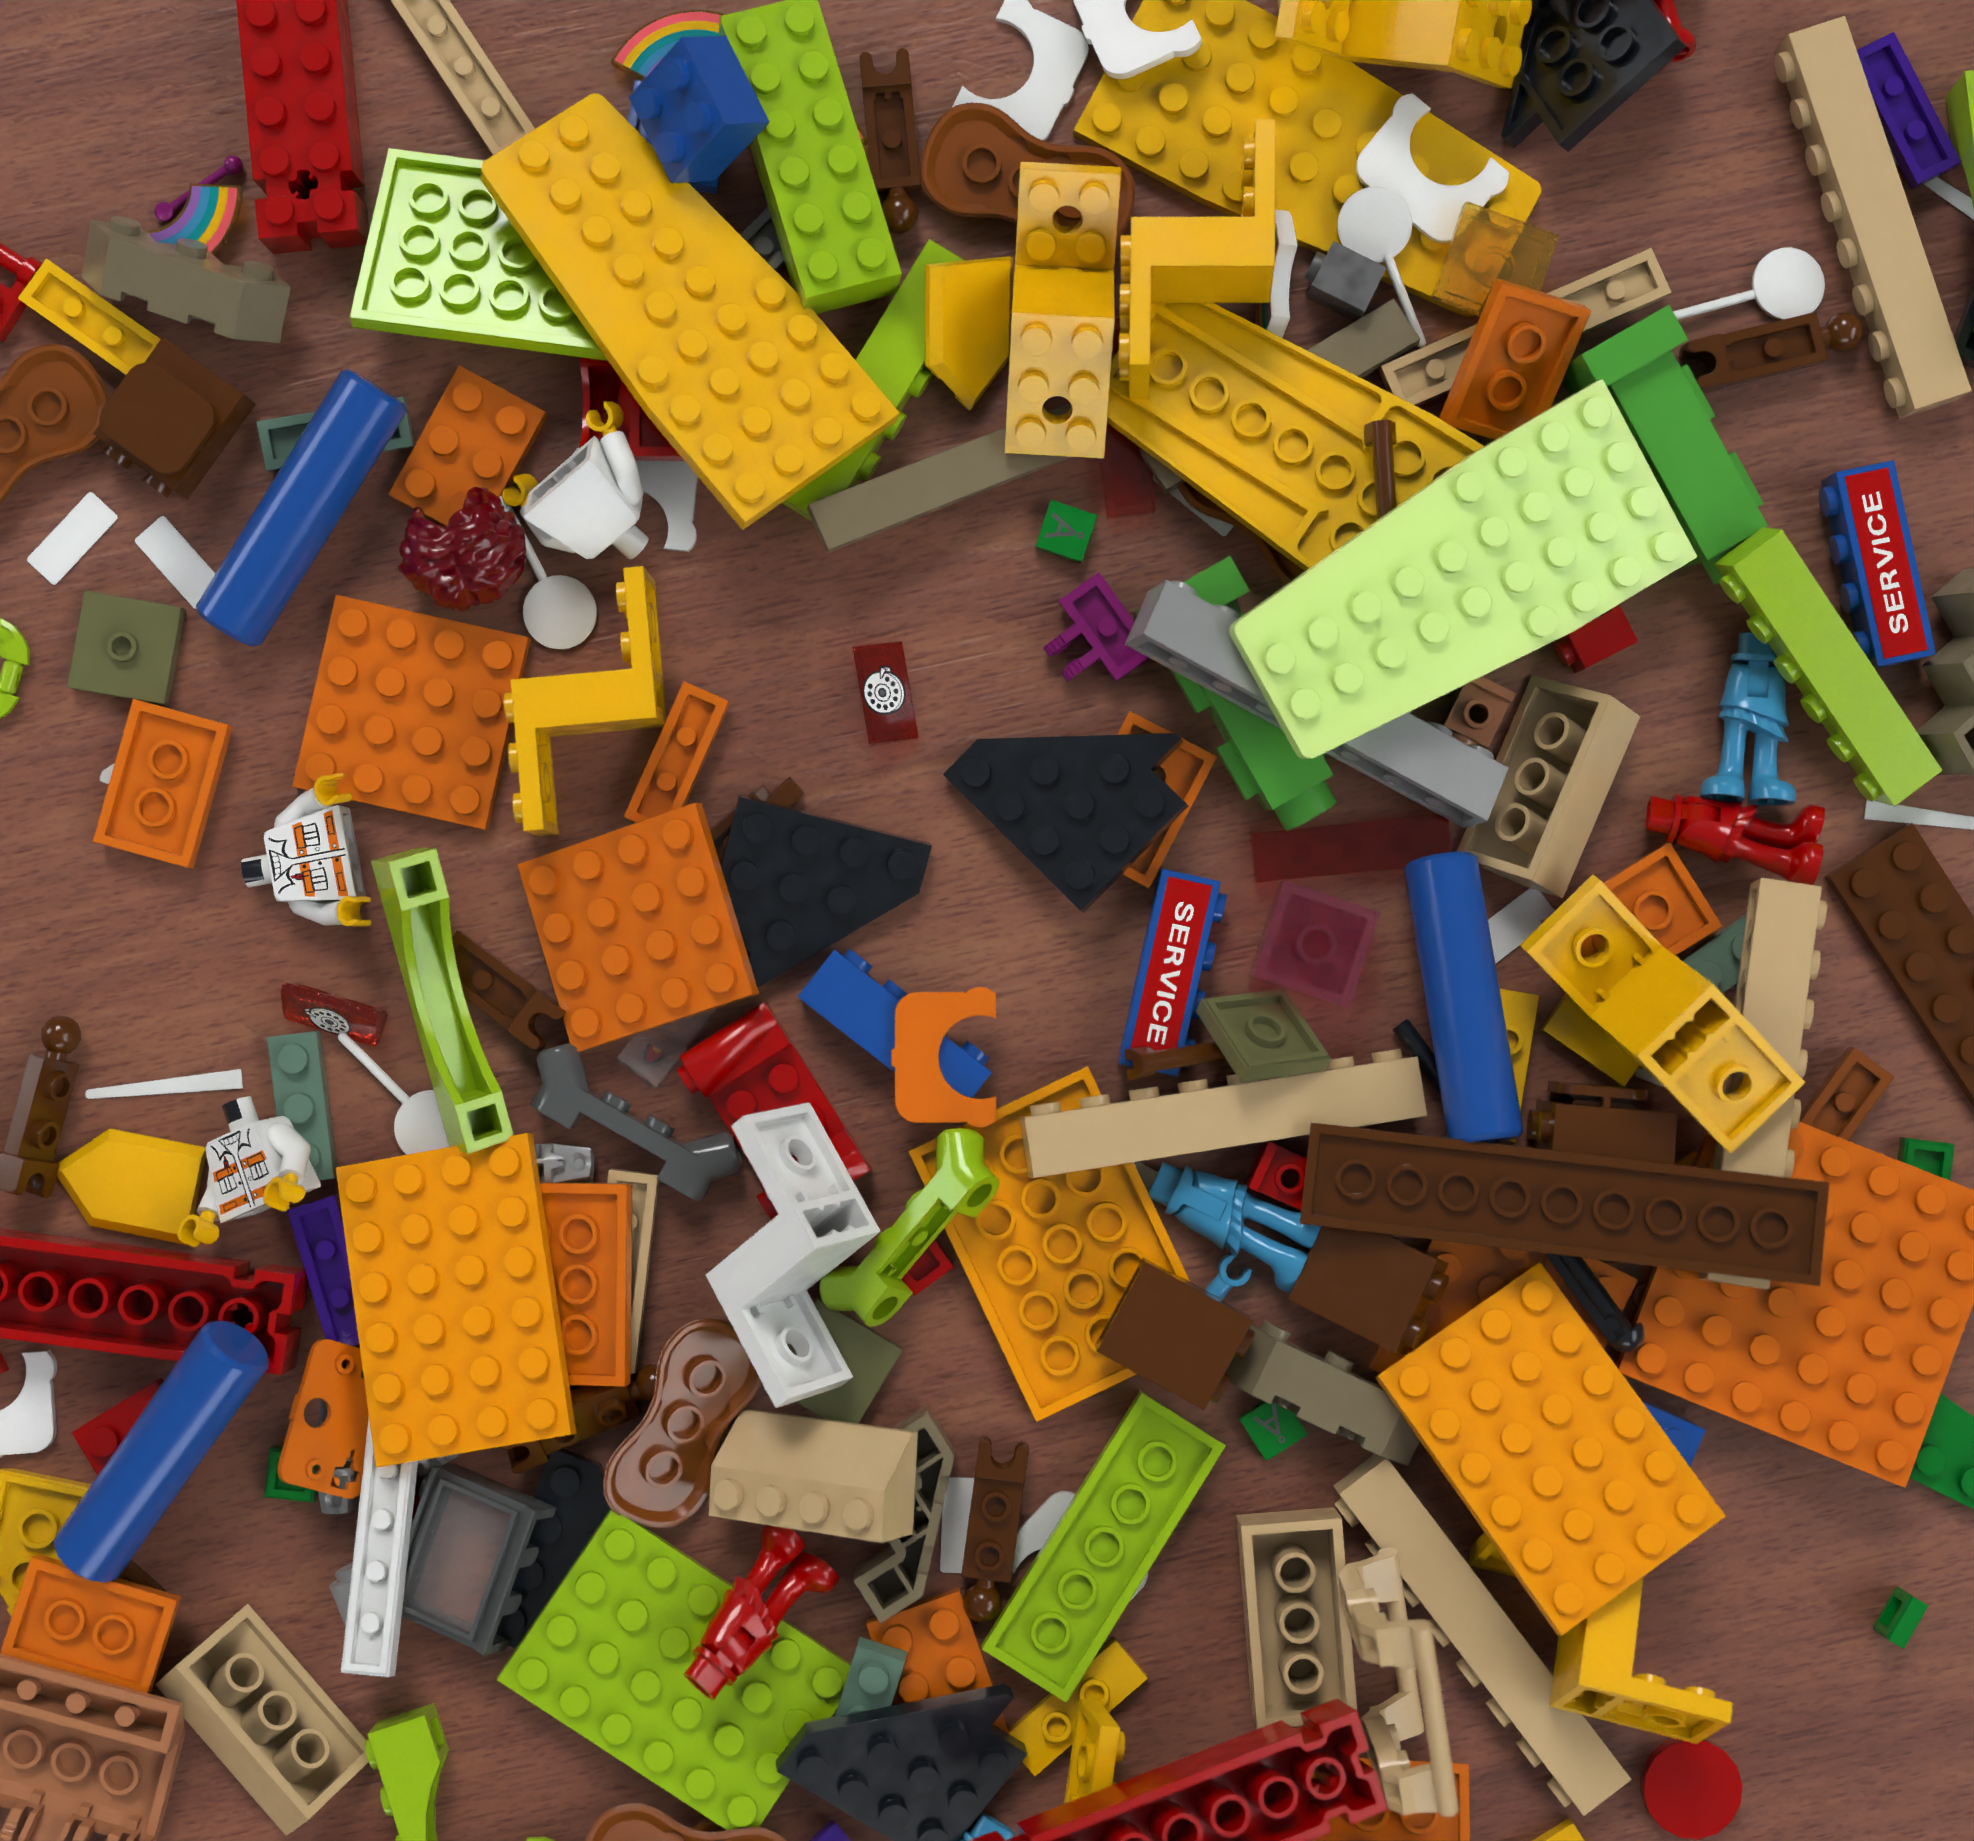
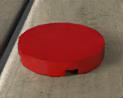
(1691, 1788)

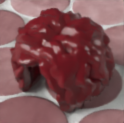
(469, 558)

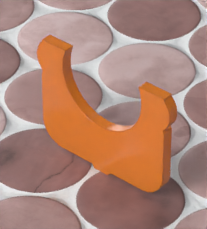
(919, 1084)

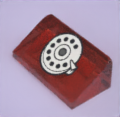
(885, 693)
(332, 1013)

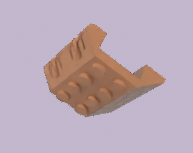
(83, 1755)

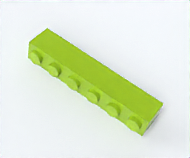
(896, 365)
(1827, 667)

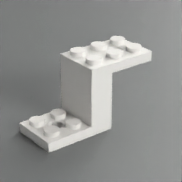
(769, 1275)

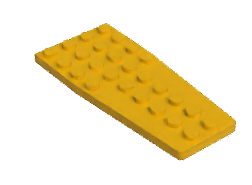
(1193, 112)
(686, 311)
(1273, 429)

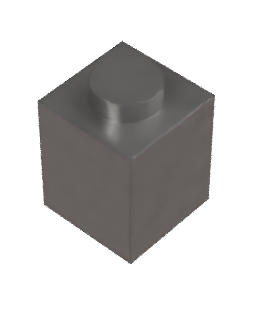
(1343, 280)

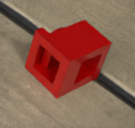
(1595, 640)
(1267, 1172)

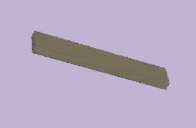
(1356, 348)
(922, 488)

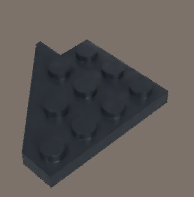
(1584, 64)
(1073, 802)
(811, 880)
(577, 1492)
(912, 1765)

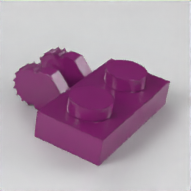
(1103, 625)

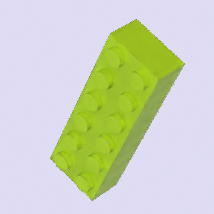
(813, 158)

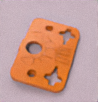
(340, 1432)

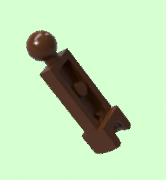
(892, 138)
(1770, 348)
(502, 992)
(40, 1113)
(594, 1412)
(992, 1528)

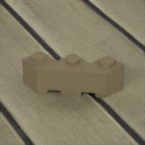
(185, 281)
(1951, 672)
(1322, 1392)
(901, 1570)

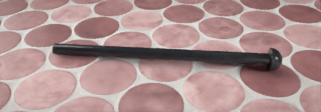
(1573, 1270)

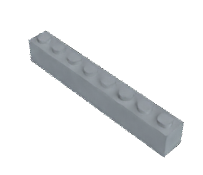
(1402, 754)

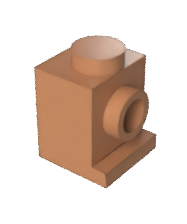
(1491, 698)

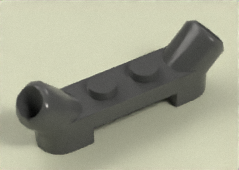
(688, 1165)

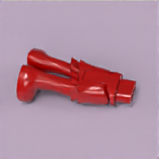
(1730, 831)
(747, 1625)

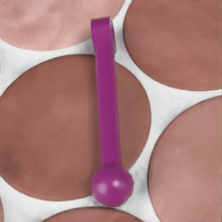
(167, 211)

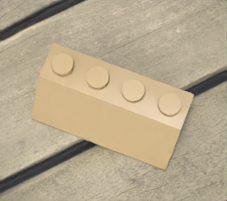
(1559, 771)
(816, 1476)
(266, 1719)

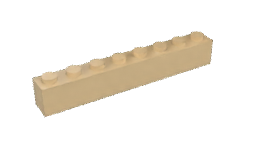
(1871, 218)
(1772, 997)
(1220, 1116)
(1482, 1634)

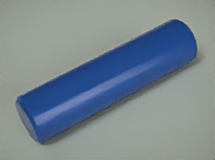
(301, 508)
(1463, 998)
(161, 1451)

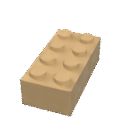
(1294, 1613)

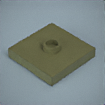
(126, 648)
(1263, 1035)
(868, 1359)

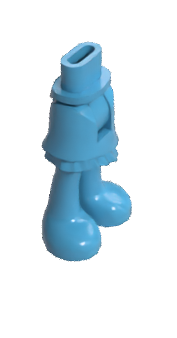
(1754, 703)
(1218, 1210)

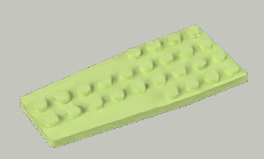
(1465, 576)

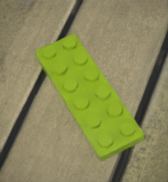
(1103, 1546)

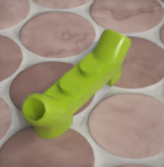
(959, 1186)

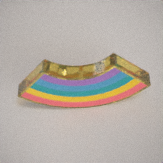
(655, 39)
(206, 217)

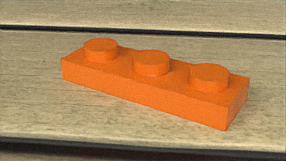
(678, 753)

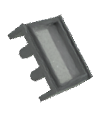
(467, 1554)

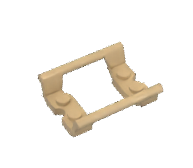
(1408, 1648)

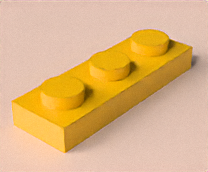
(88, 317)

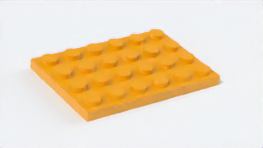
(1054, 1254)
(455, 1301)
(1550, 1448)

